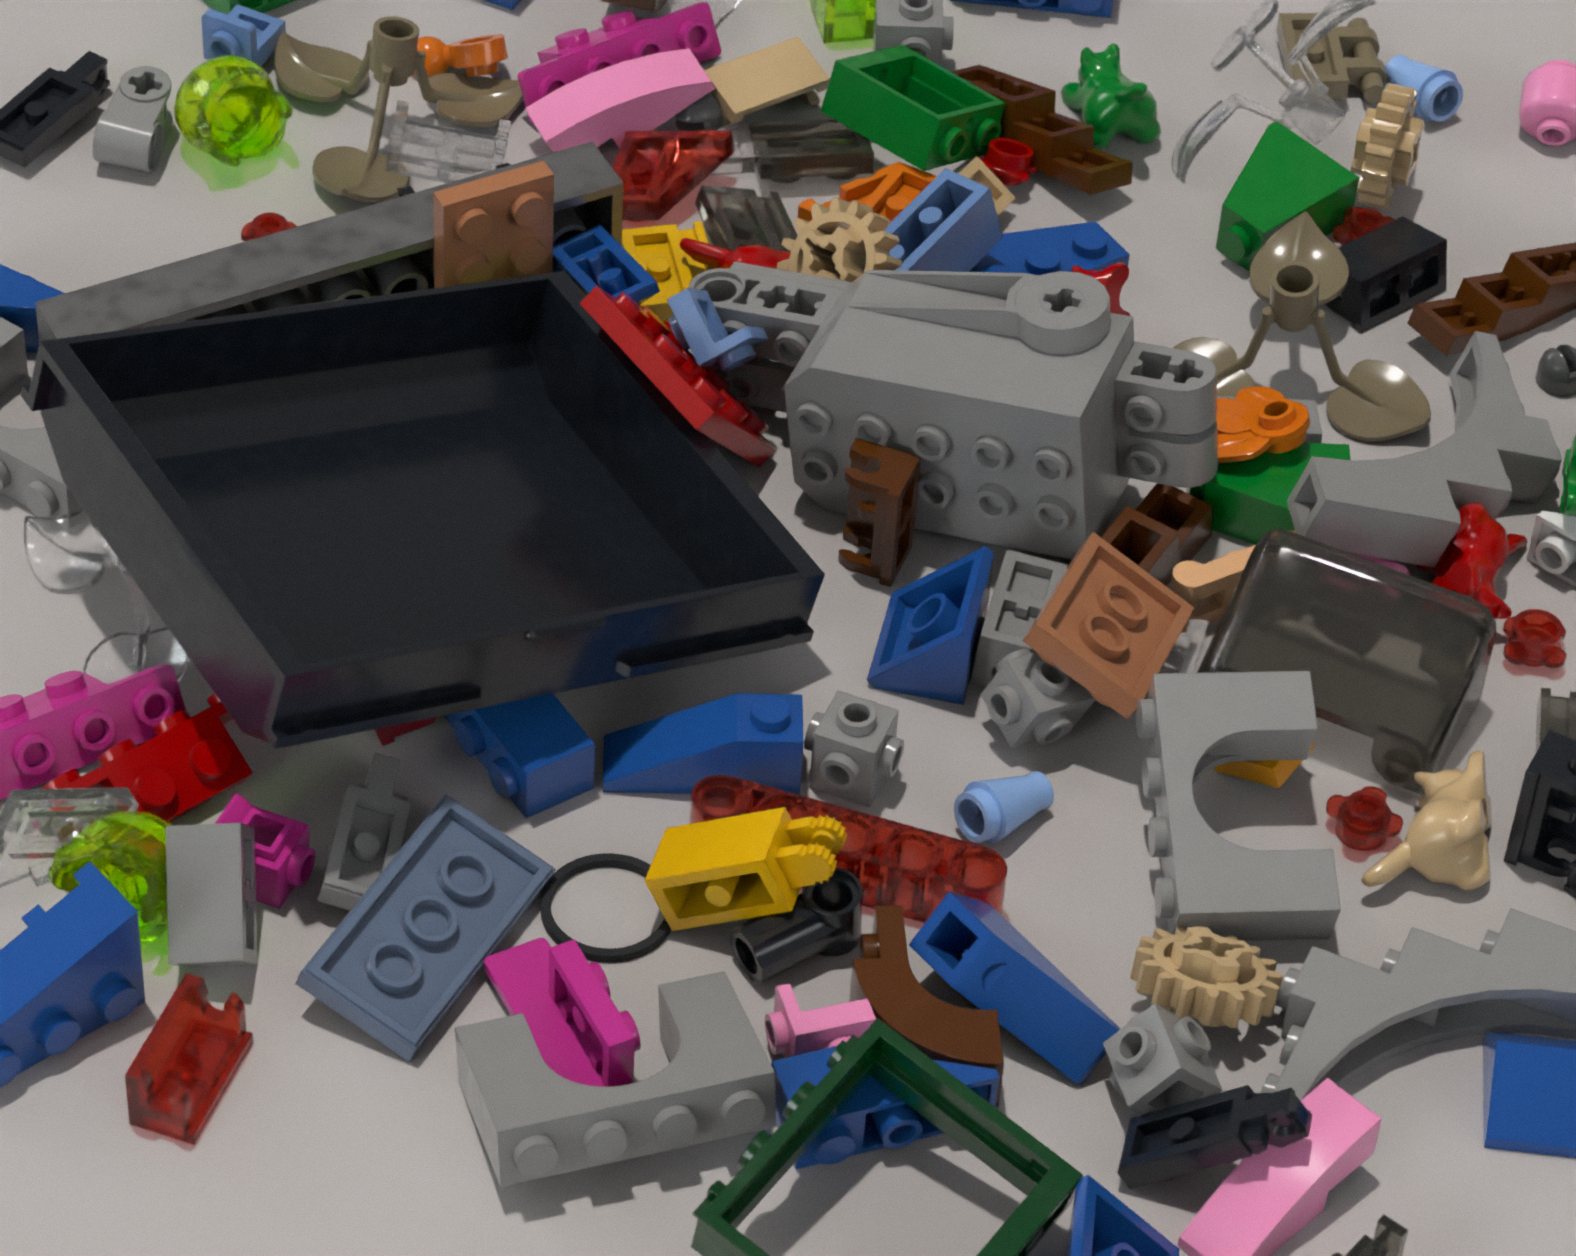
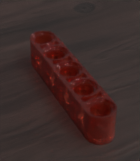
(889, 858)

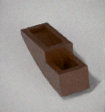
(1162, 530)

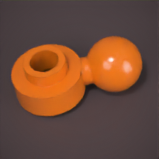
(476, 54)

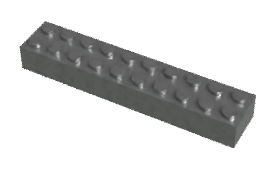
(336, 258)

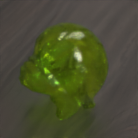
(231, 110)
(132, 857)

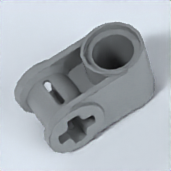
(135, 121)

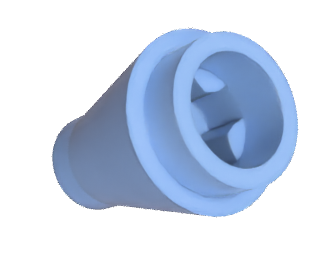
(1436, 88)
(999, 806)

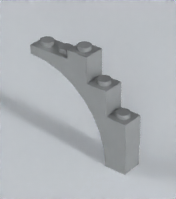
(1412, 502)
(1432, 991)

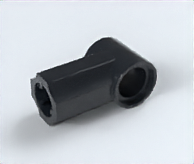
(822, 922)

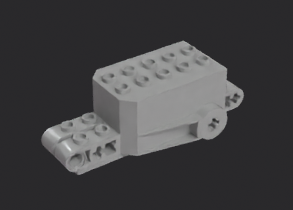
(1000, 381)

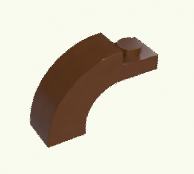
(905, 1006)

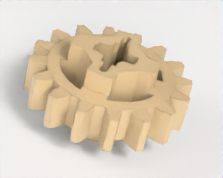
(1387, 146)
(845, 252)
(1206, 976)

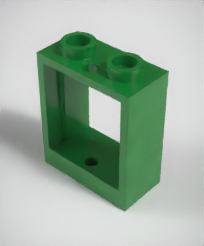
(912, 107)

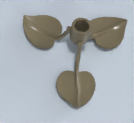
(392, 55)
(1296, 274)

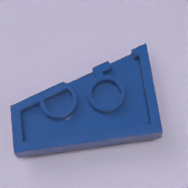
(1053, 250)

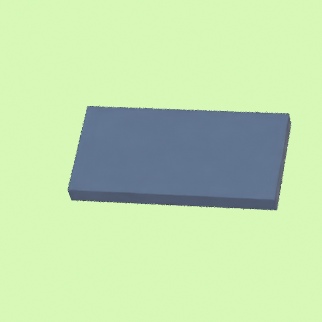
(425, 927)

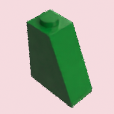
(1278, 185)
(1253, 493)

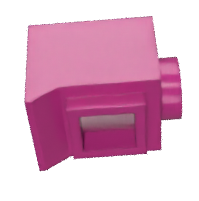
(281, 850)

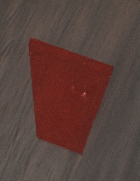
(666, 167)

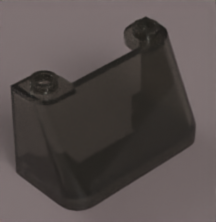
(1378, 643)

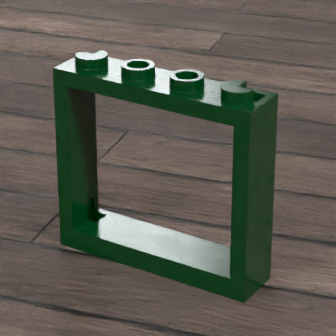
(931, 1092)

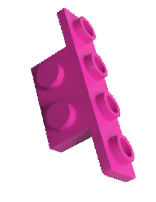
(619, 40)
(79, 721)
(567, 1011)

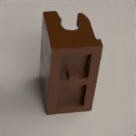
(880, 509)

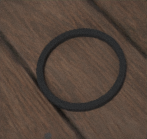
(591, 953)

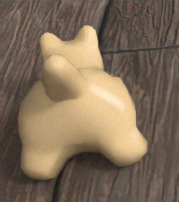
(1447, 833)

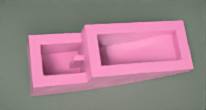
(620, 99)
(1288, 1186)

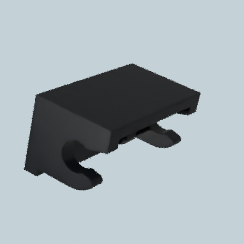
(1390, 272)
(1546, 808)

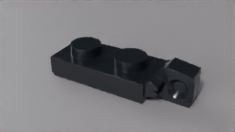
(50, 107)
(1210, 1133)

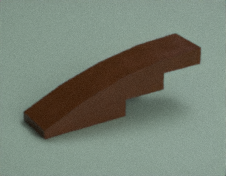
(1059, 143)
(1525, 295)

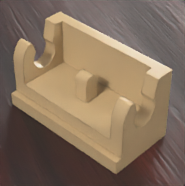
(767, 79)

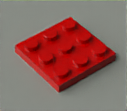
(693, 389)

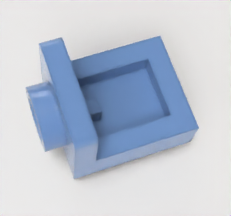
(241, 34)
(702, 331)

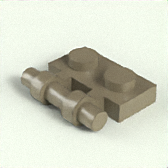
(1327, 58)

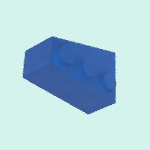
(68, 973)

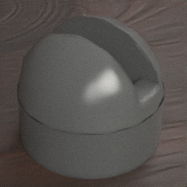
(701, 115)
(1557, 371)

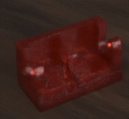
(186, 1062)

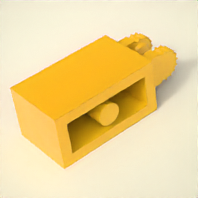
(740, 866)

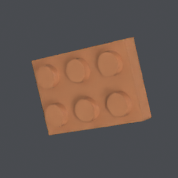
(494, 227)
(1108, 625)

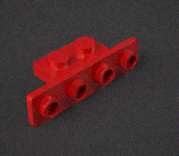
(176, 769)

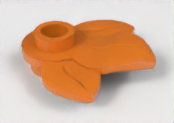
(1258, 423)

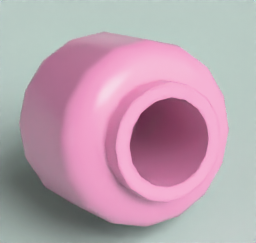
(1550, 103)

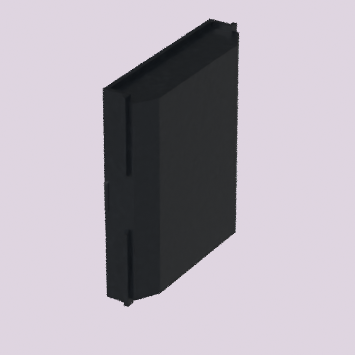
(414, 505)

